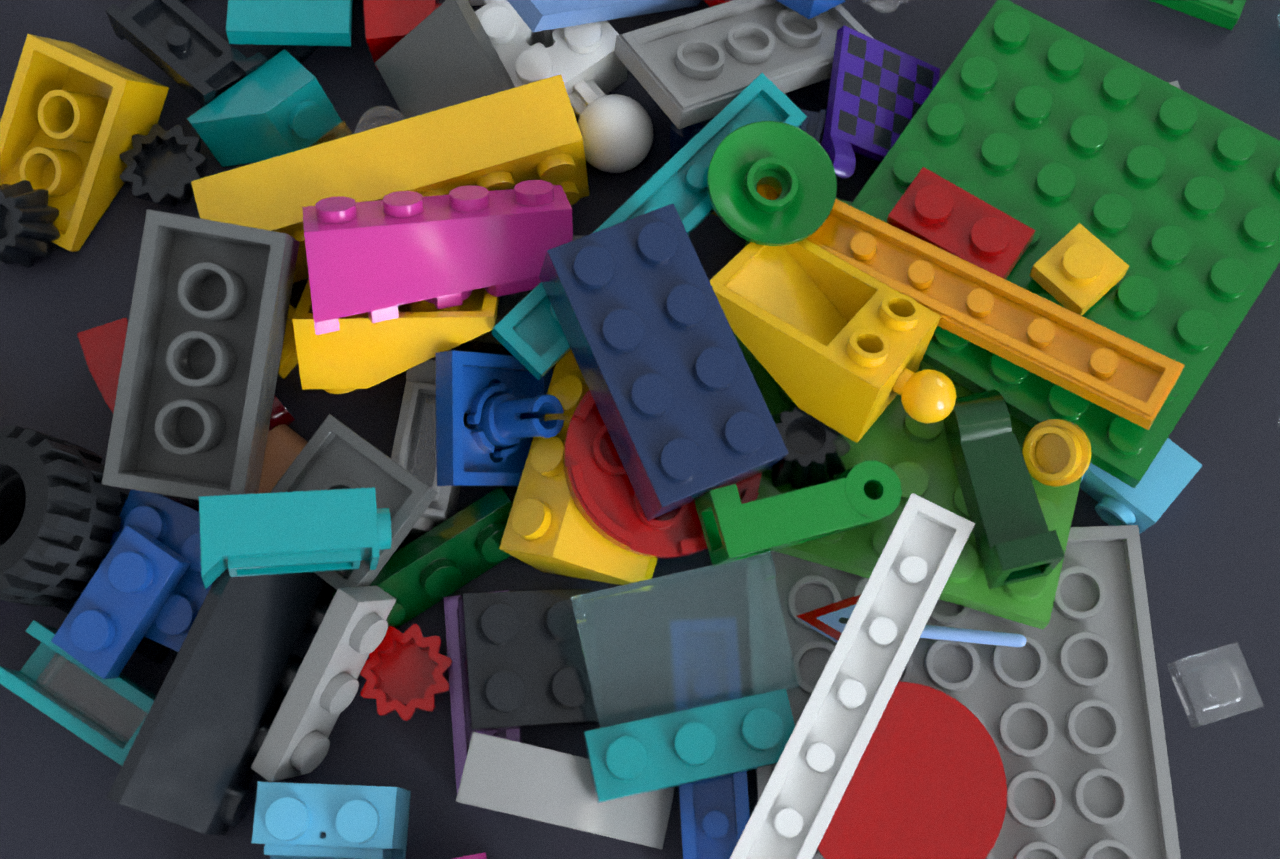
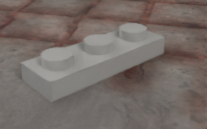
(324, 683)

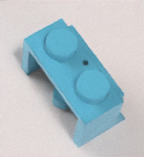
(331, 821)

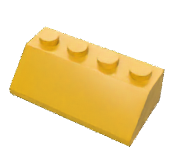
(544, 520)

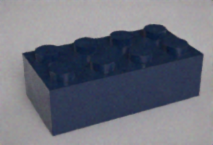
(660, 360)

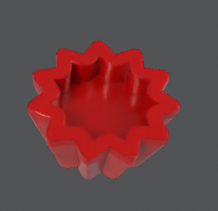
(405, 672)

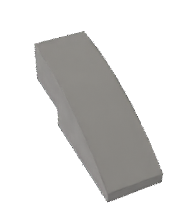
(557, 791)

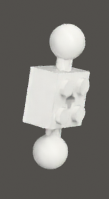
(612, 126)

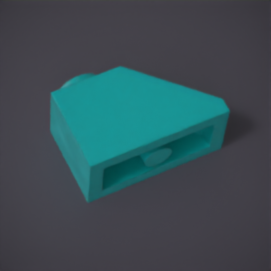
(266, 114)

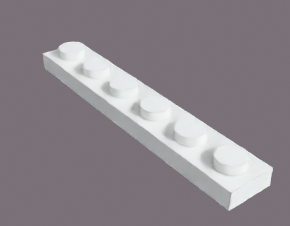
(855, 684)

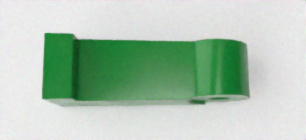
(796, 517)

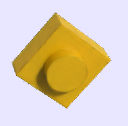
(1078, 270)

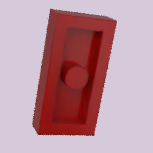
(961, 224)

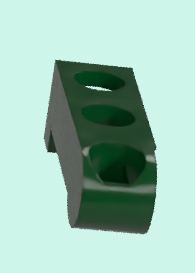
(999, 492)

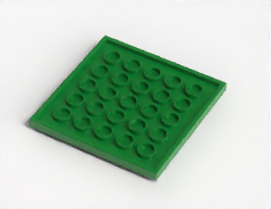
(1148, 169)

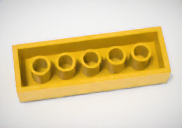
(478, 143)

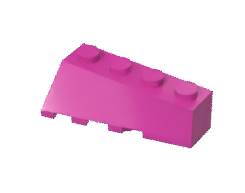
(429, 248)

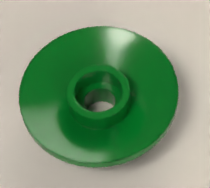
(777, 157)

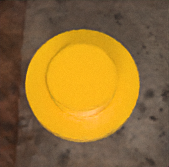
(1056, 452)

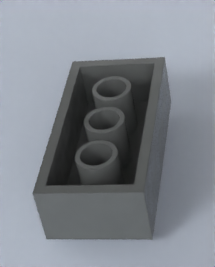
(200, 357)

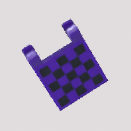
(871, 98)

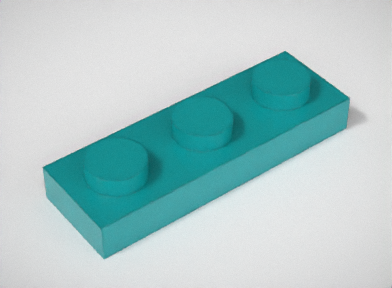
(689, 745)

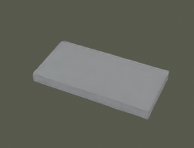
(713, 54)

